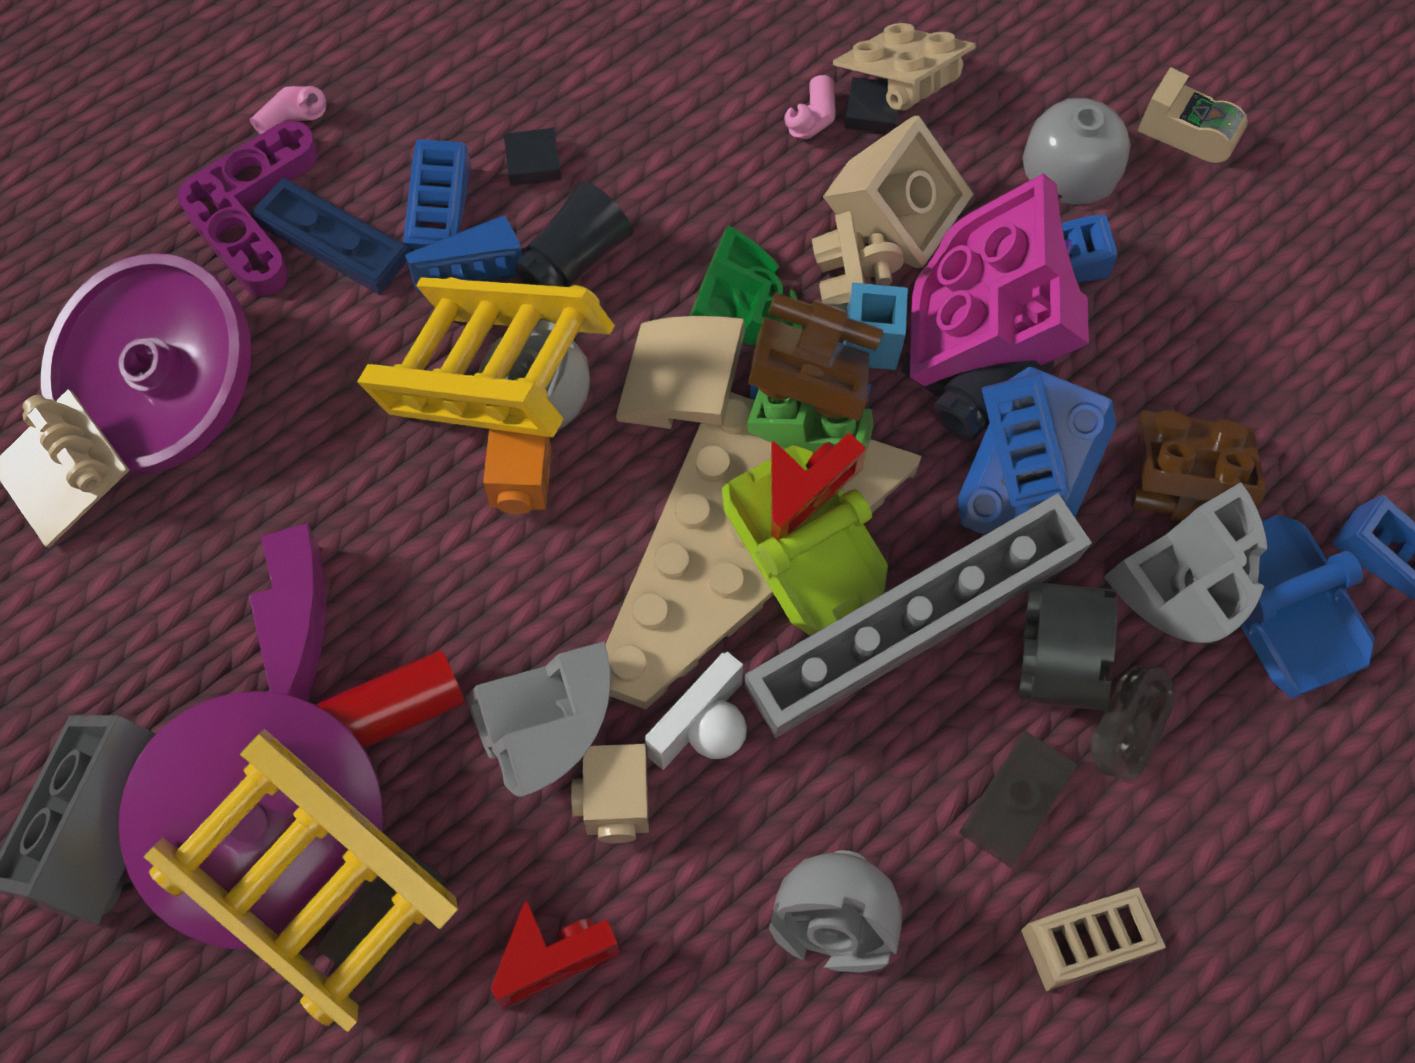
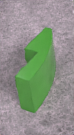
(799, 424)

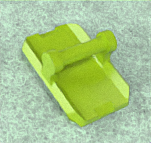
(818, 568)

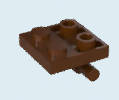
(810, 361)
(1193, 462)

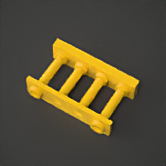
(487, 397)
(319, 813)

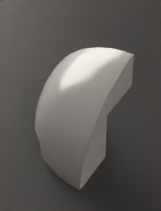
(1200, 574)
(543, 717)

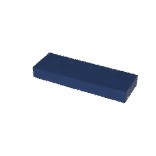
(330, 235)

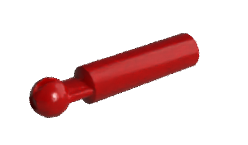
(397, 699)

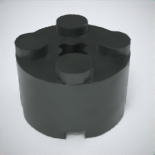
(1068, 646)

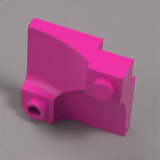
(998, 289)

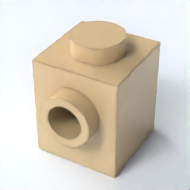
(613, 792)

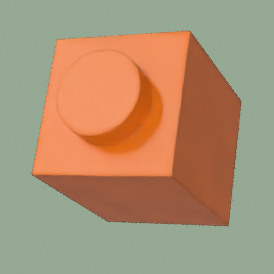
(517, 471)

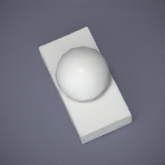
(702, 717)

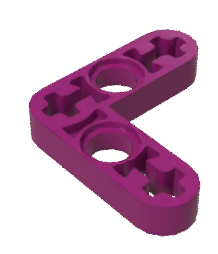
(232, 196)

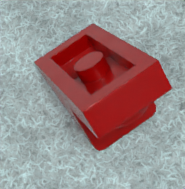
(801, 493)
(533, 967)

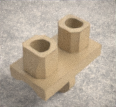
(848, 249)

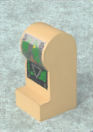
(1193, 120)

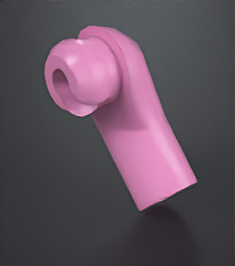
(290, 104)
(817, 114)

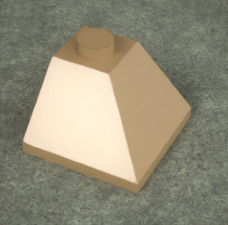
(902, 191)

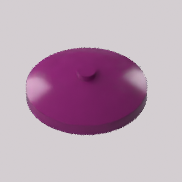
(152, 358)
(195, 768)

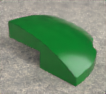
(740, 284)

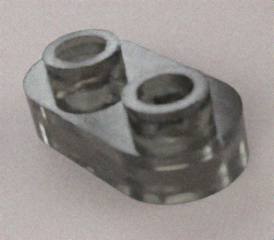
(1133, 722)

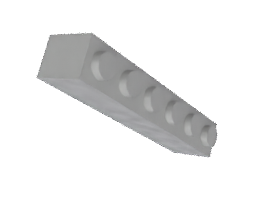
(916, 615)

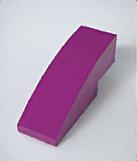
(292, 612)

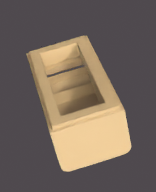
(1048, 956)

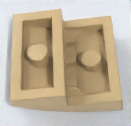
(682, 371)

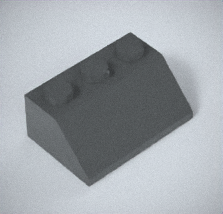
(67, 835)

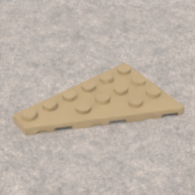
(696, 569)

